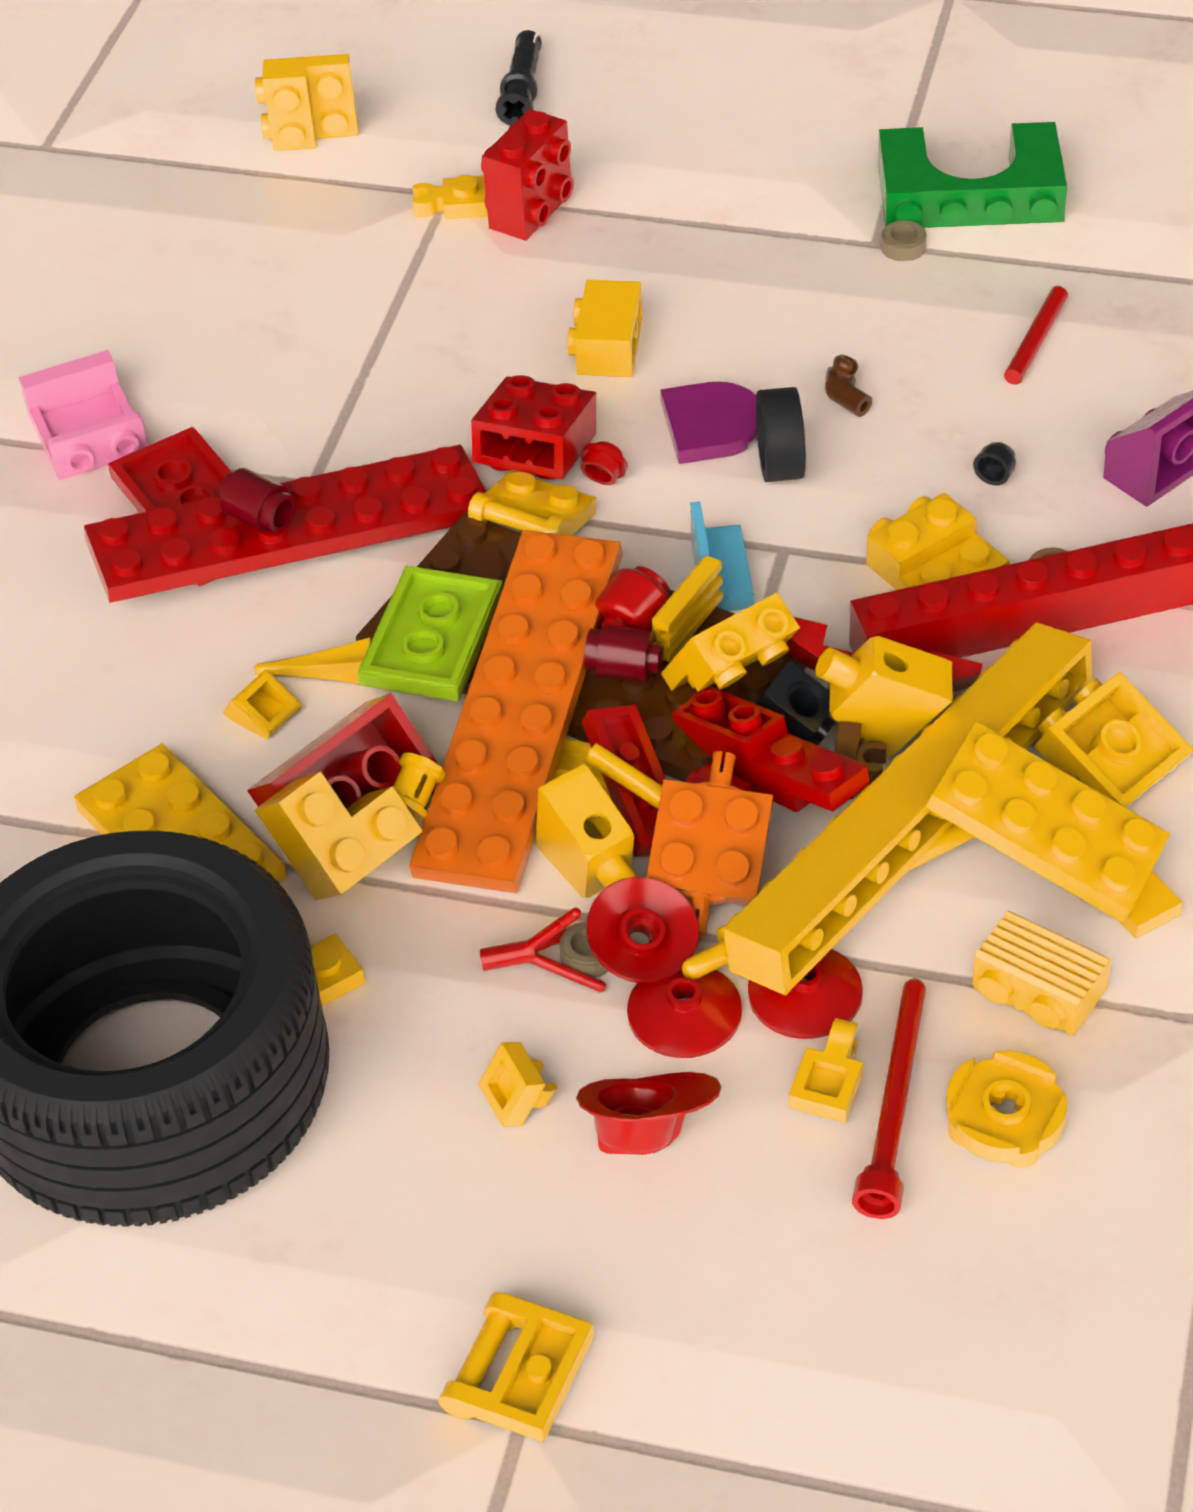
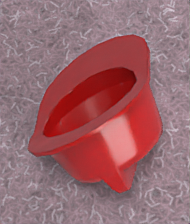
(645, 1112)

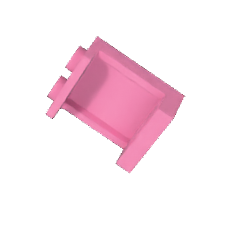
(82, 414)

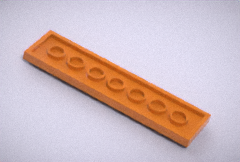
(515, 713)

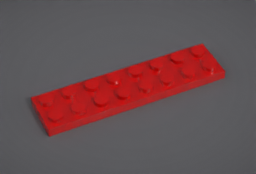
(331, 515)

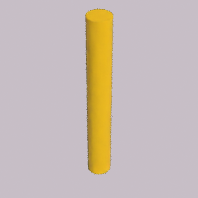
(624, 774)

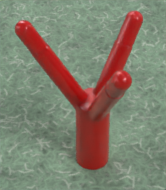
(527, 952)

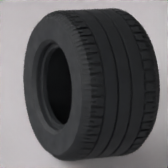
(134, 924)

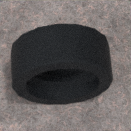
(780, 434)

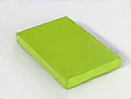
(430, 633)

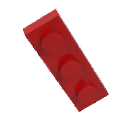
(625, 736)

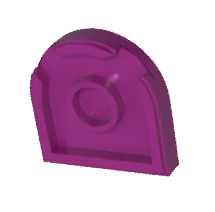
(709, 419)

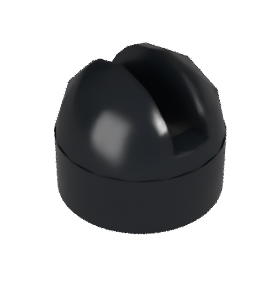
(995, 463)

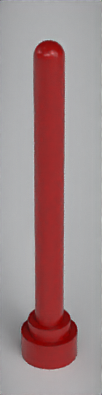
(878, 1187)

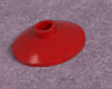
(647, 908)
(811, 1005)
(685, 1026)

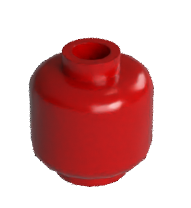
(632, 598)

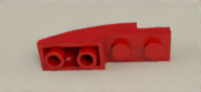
(767, 755)

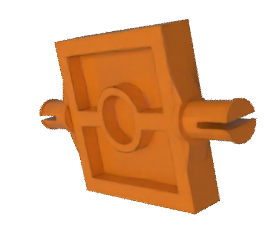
(711, 840)

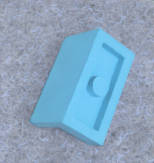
(726, 545)

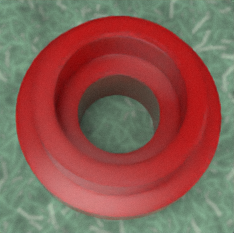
(603, 462)

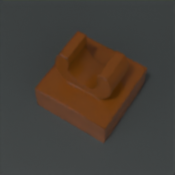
(850, 746)

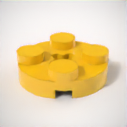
(1000, 1136)

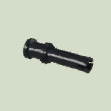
(518, 86)

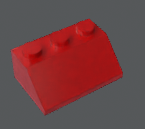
(353, 755)

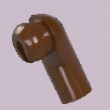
(841, 386)

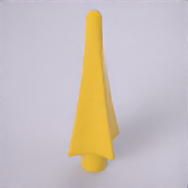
(331, 664)

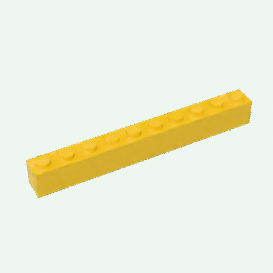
(887, 825)

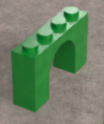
(1024, 193)

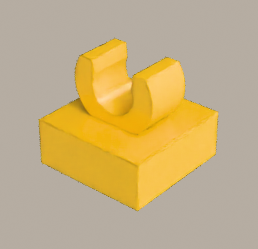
(515, 1084)

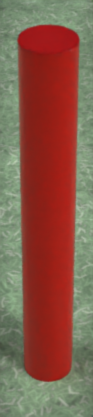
(1035, 335)

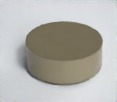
(903, 240)
(577, 953)

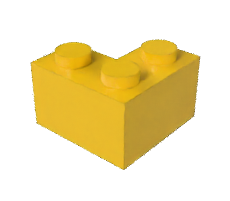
(331, 843)

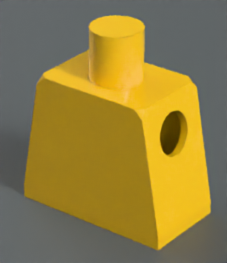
(886, 689)
(583, 832)

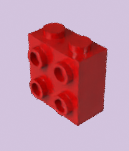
(527, 174)
(533, 427)

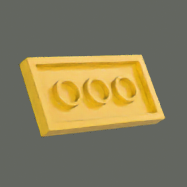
(164, 795)
(1048, 821)

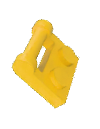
(533, 505)
(534, 1375)

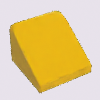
(262, 705)

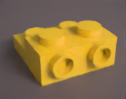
(306, 100)
(929, 544)
(729, 646)
(1112, 740)

